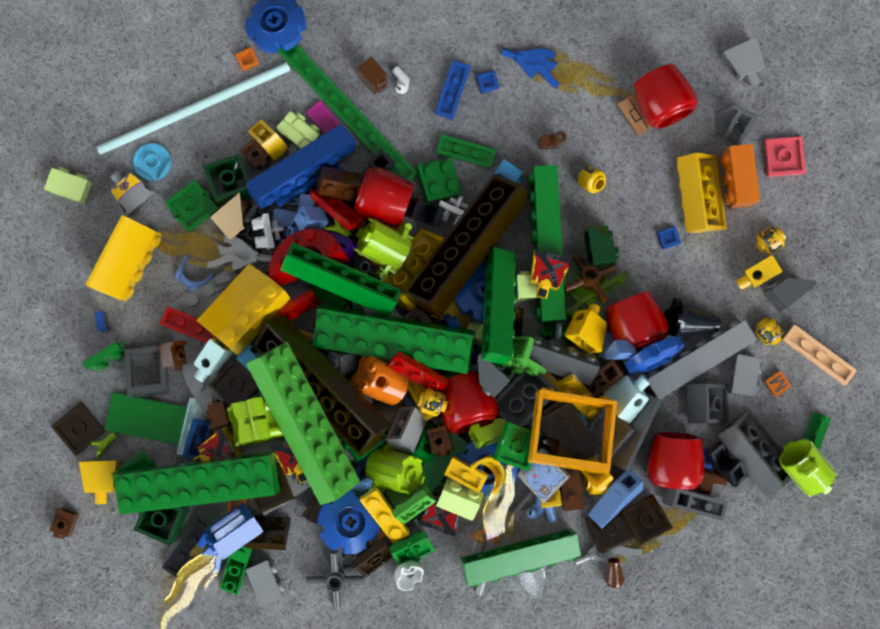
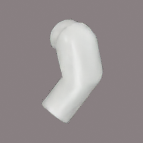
(403, 80)

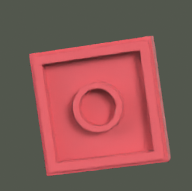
(784, 156)

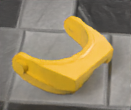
(496, 468)

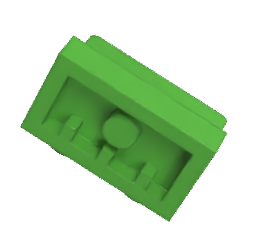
(521, 362)
(410, 504)

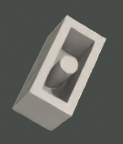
(745, 375)
(406, 429)
(265, 581)

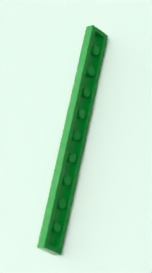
(345, 109)

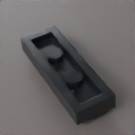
(181, 553)

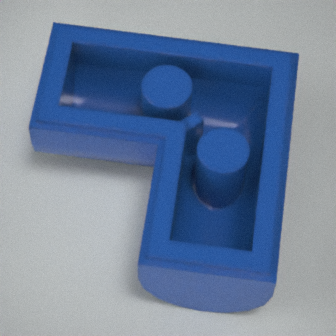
(197, 435)

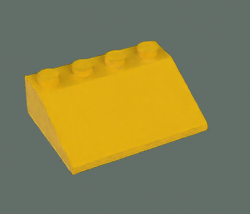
(124, 259)
(243, 309)

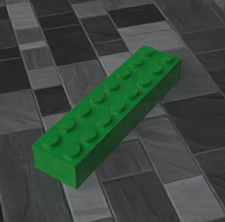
(546, 234)
(384, 336)
(196, 483)

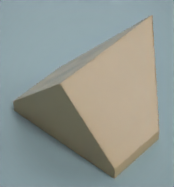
(230, 217)

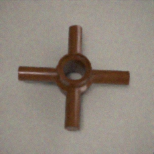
(590, 272)

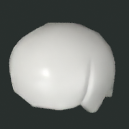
(404, 569)

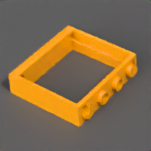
(582, 399)

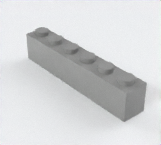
(701, 359)

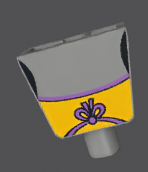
(130, 193)

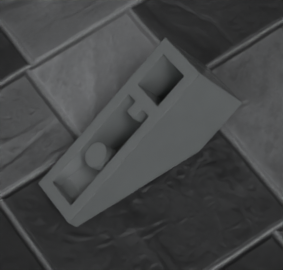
(695, 503)

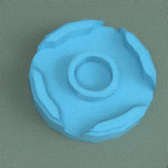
(152, 161)

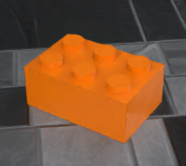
(740, 176)

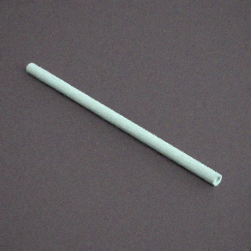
(193, 108)

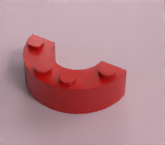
(313, 239)

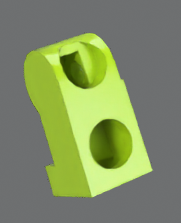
(486, 435)

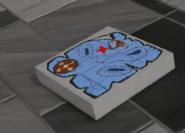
(544, 479)

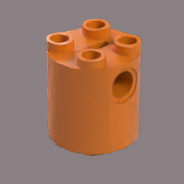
(379, 381)

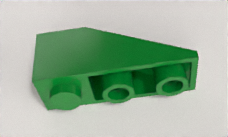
(236, 570)

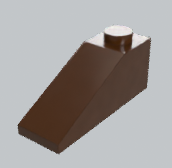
(607, 377)

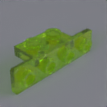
(584, 297)

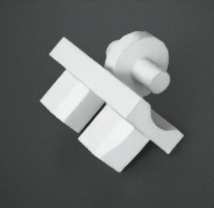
(453, 209)
(264, 223)

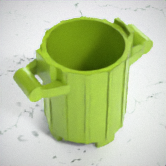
(384, 245)
(807, 467)
(394, 470)

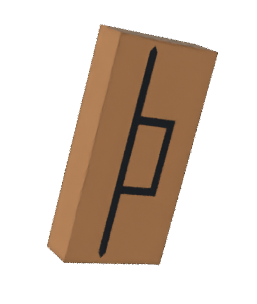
(632, 113)

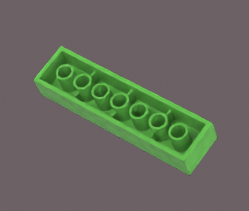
(303, 423)

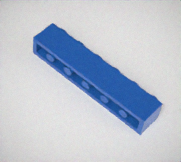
(301, 166)

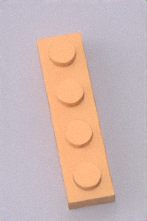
(819, 355)

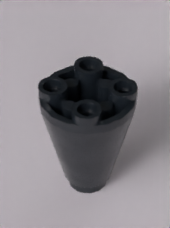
(689, 319)

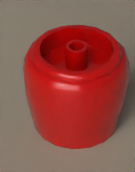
(665, 96)
(383, 197)
(637, 320)
(467, 404)
(676, 460)

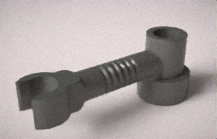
(357, 264)

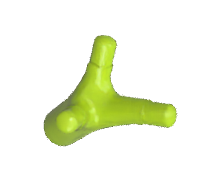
(338, 228)
(103, 443)

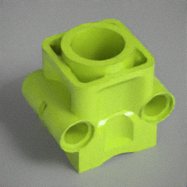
(252, 422)

